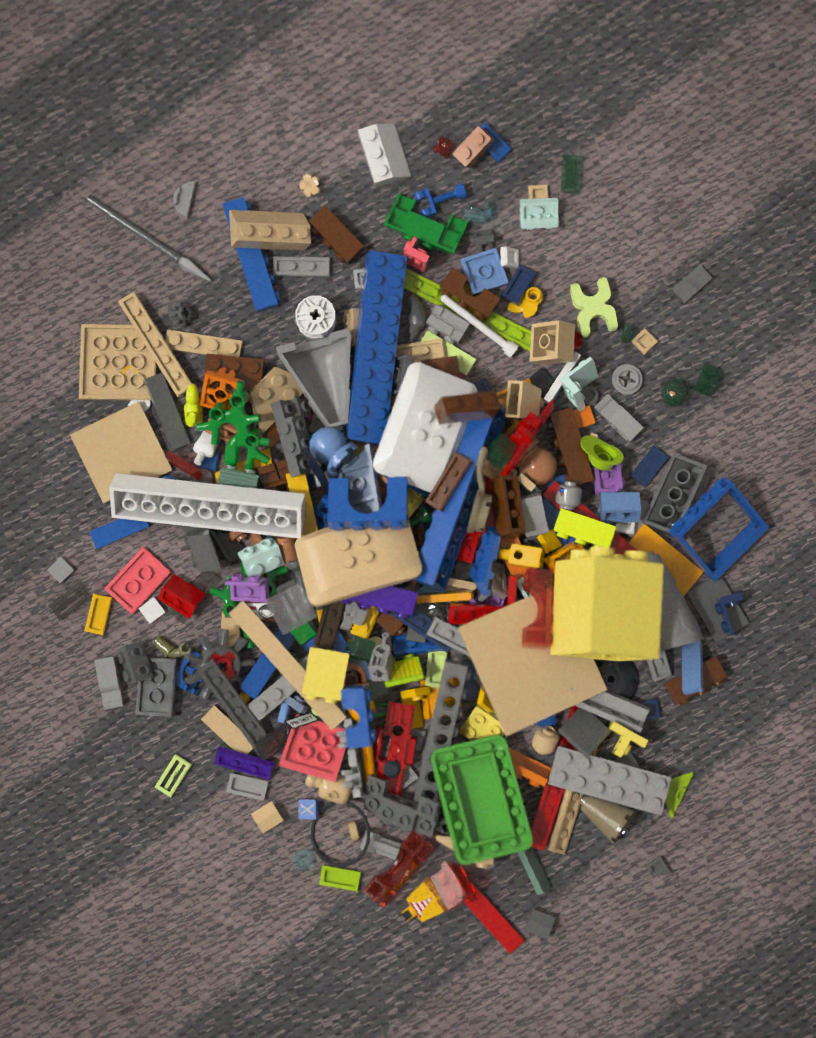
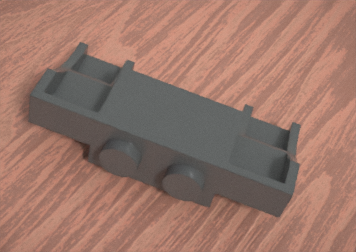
(294, 434)
(400, 811)

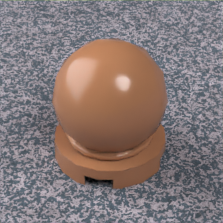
(538, 464)

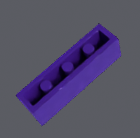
(388, 600)

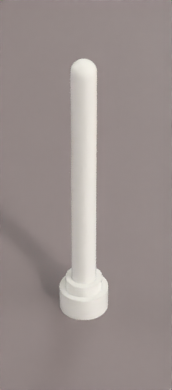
(508, 347)

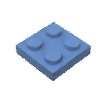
(484, 271)

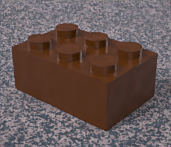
(246, 369)

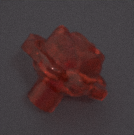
(443, 147)

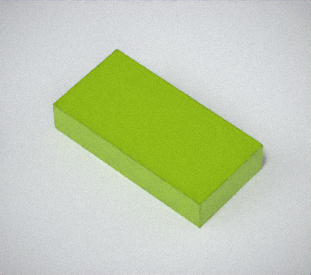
(339, 878)

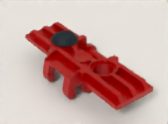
(525, 433)
(400, 748)

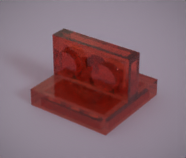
(453, 885)

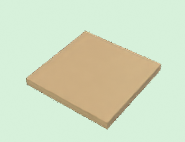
(104, 355)
(122, 446)

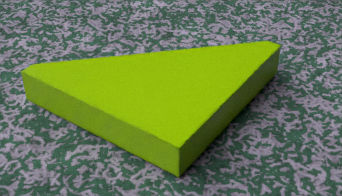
(676, 792)

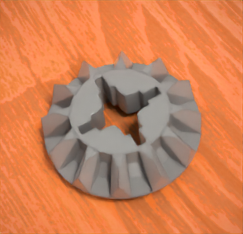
(622, 371)

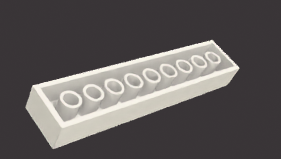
(207, 505)

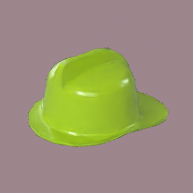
(601, 455)

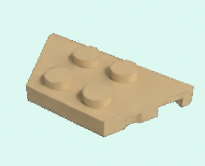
(273, 387)

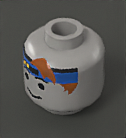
(568, 495)

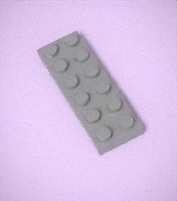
(609, 780)

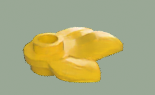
(528, 305)

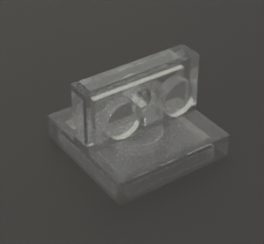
(290, 608)

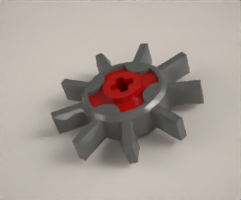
(223, 655)

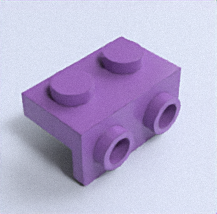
(608, 480)
(248, 588)

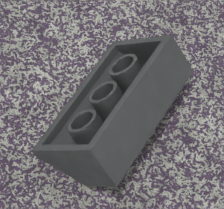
(677, 492)

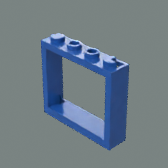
(737, 546)

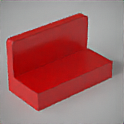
(181, 595)

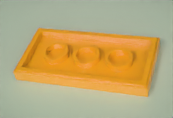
(680, 567)

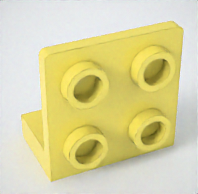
(481, 725)

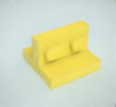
(622, 746)

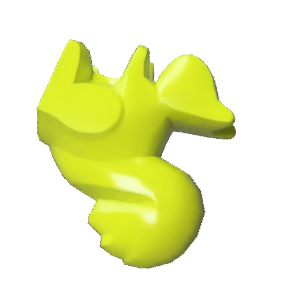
(192, 408)

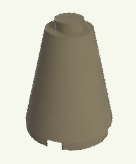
(607, 816)

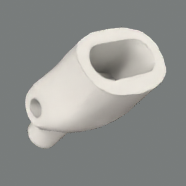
(204, 448)

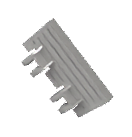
(355, 776)

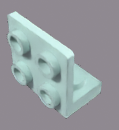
(577, 379)

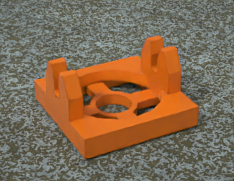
(224, 378)

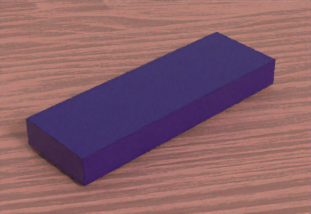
(244, 763)

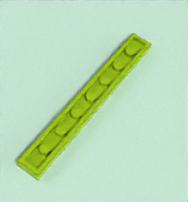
(502, 326)

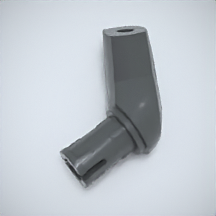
(417, 317)

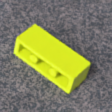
(584, 529)

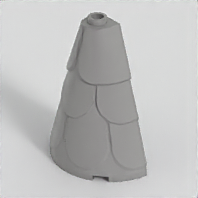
(322, 374)
(677, 621)

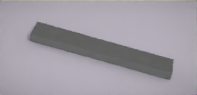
(231, 702)

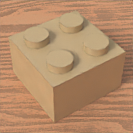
(552, 342)

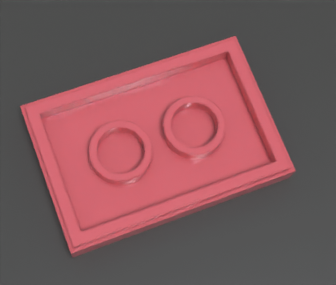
(137, 580)

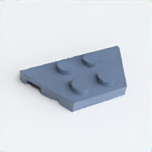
(363, 481)

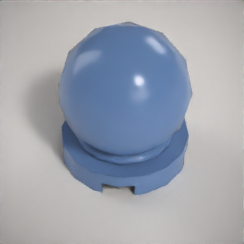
(331, 449)

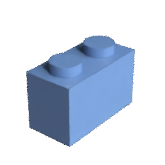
(620, 507)

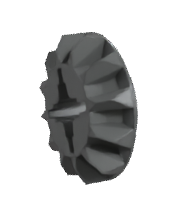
(436, 610)

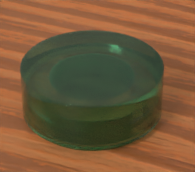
(625, 333)

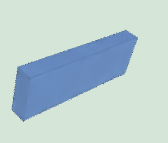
(692, 667)

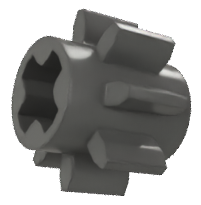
(180, 314)

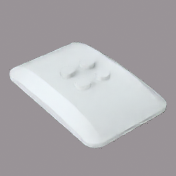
(413, 439)

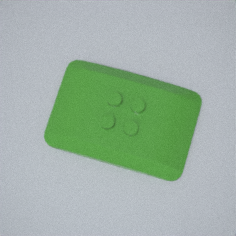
(481, 799)

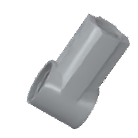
(381, 845)

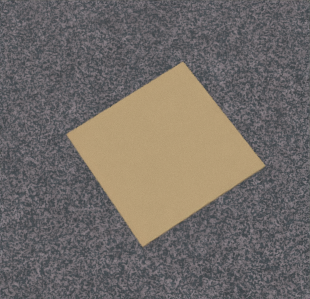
(521, 681)

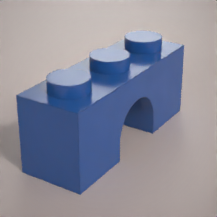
(359, 699)

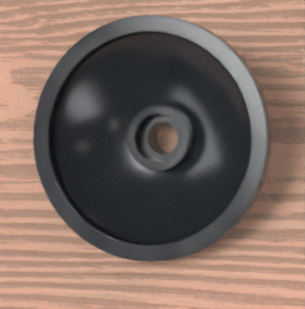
(624, 675)

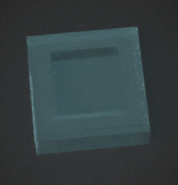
(302, 860)

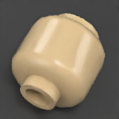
(545, 740)

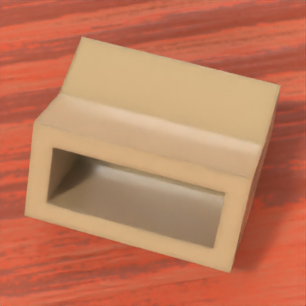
(267, 817)

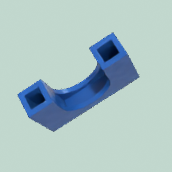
(391, 515)

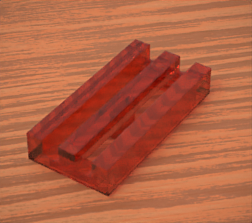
(183, 465)

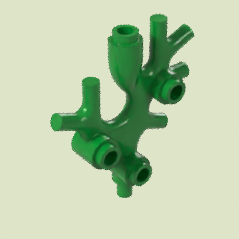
(244, 437)
(225, 594)

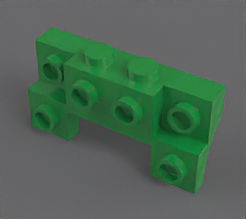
(427, 231)

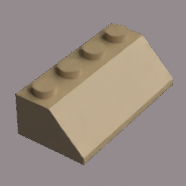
(269, 230)

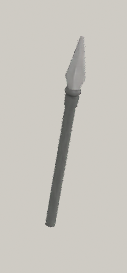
(185, 263)

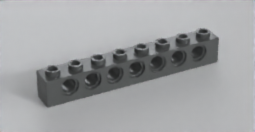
(451, 669)

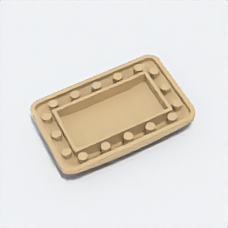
(355, 562)

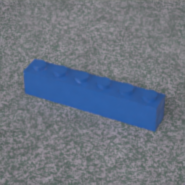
(254, 267)

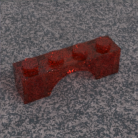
(539, 583)
(386, 885)

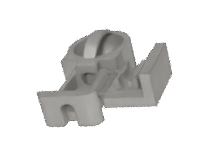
(352, 615)

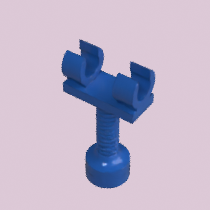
(459, 192)

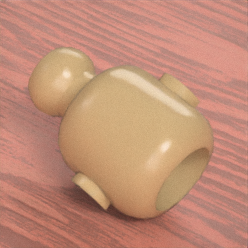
(330, 790)

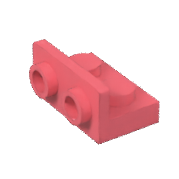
(416, 258)

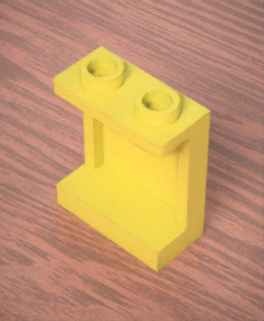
(325, 675)

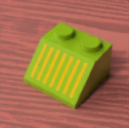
(405, 671)

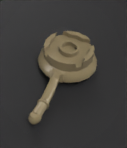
(482, 501)

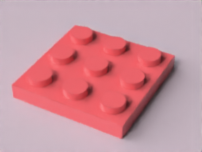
(314, 751)

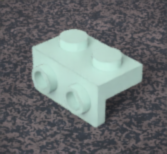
(539, 213)
(261, 557)

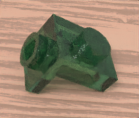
(707, 380)

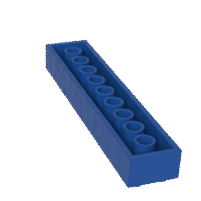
(375, 347)
(450, 526)

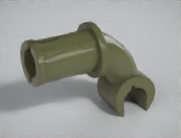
(171, 651)

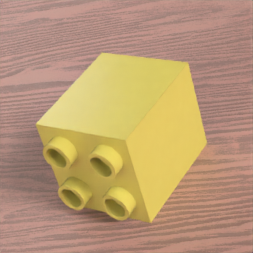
(607, 606)

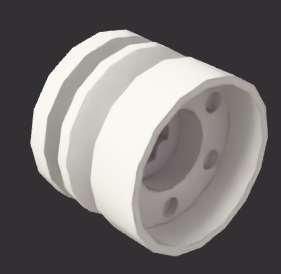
(323, 324)

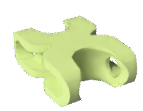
(593, 307)

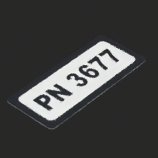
(301, 720)

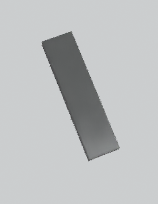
(166, 411)

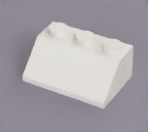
(384, 154)

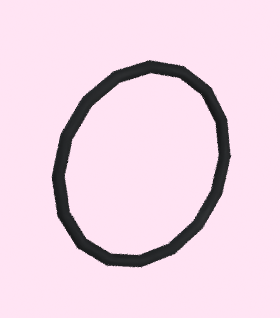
(365, 846)

